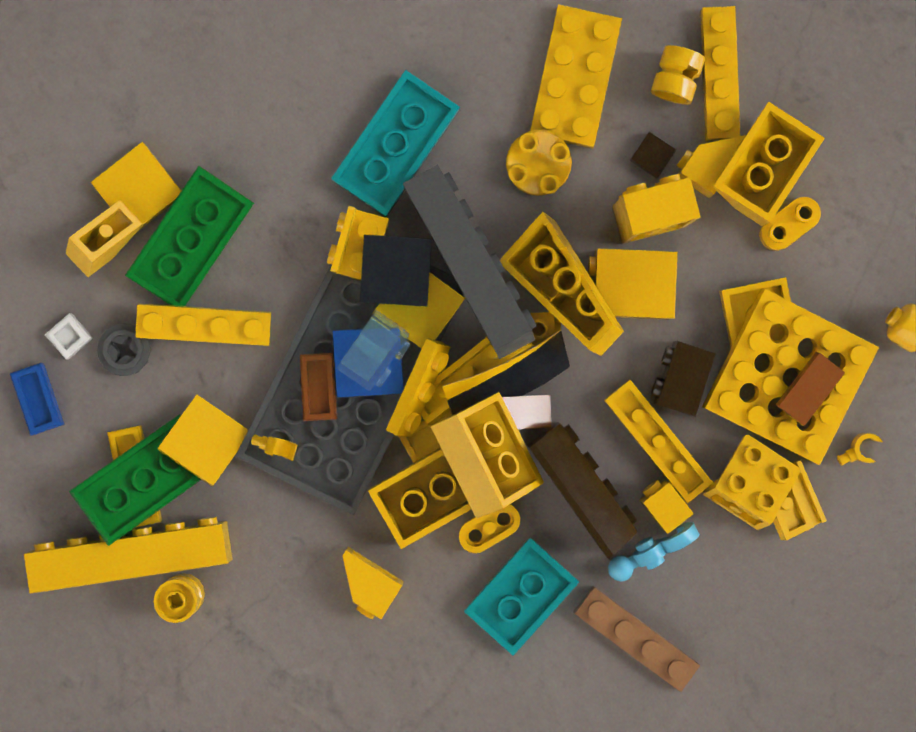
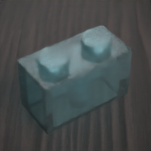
(373, 351)

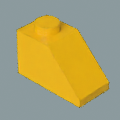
(707, 163)
(102, 238)
(370, 584)

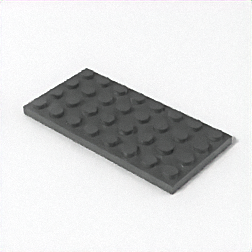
(342, 454)

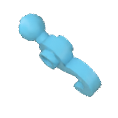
(651, 552)

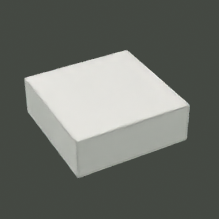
(69, 336)

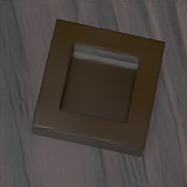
(653, 155)

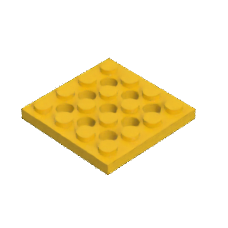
(754, 340)

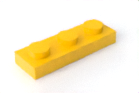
(419, 388)

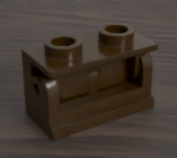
(683, 378)

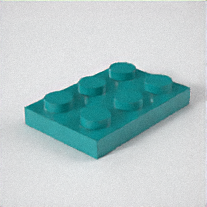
(521, 596)

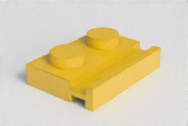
(800, 509)

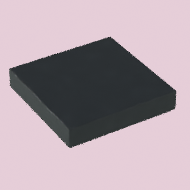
(395, 270)

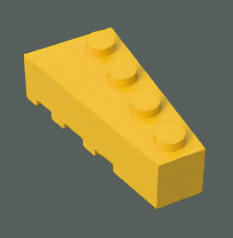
(558, 280)

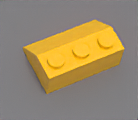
(767, 164)
(487, 455)

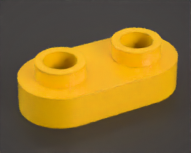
(791, 223)
(490, 528)

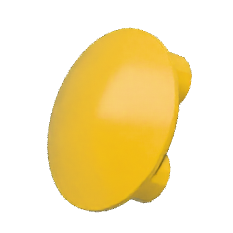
(538, 162)

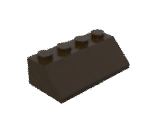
(583, 489)

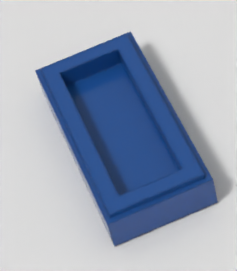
(37, 399)

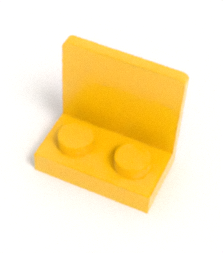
(754, 483)

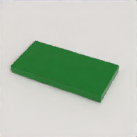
(189, 238)
(132, 487)

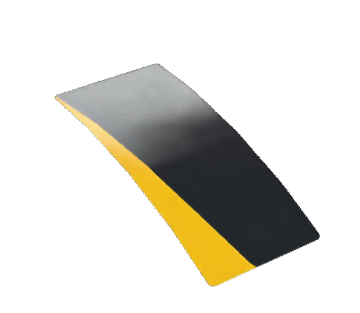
(513, 377)

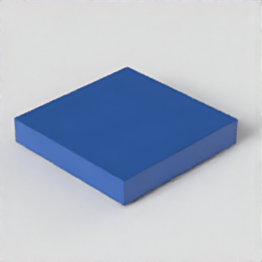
(349, 388)

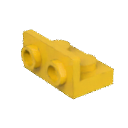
(347, 255)

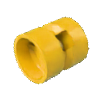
(678, 71)
(179, 598)

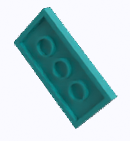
(395, 143)

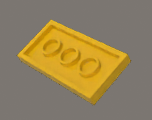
(576, 75)

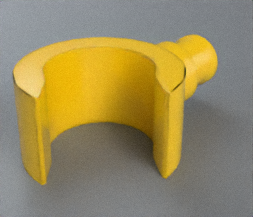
(275, 446)
(854, 452)

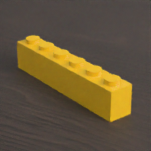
(128, 557)

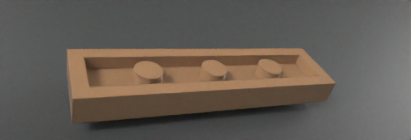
(637, 638)

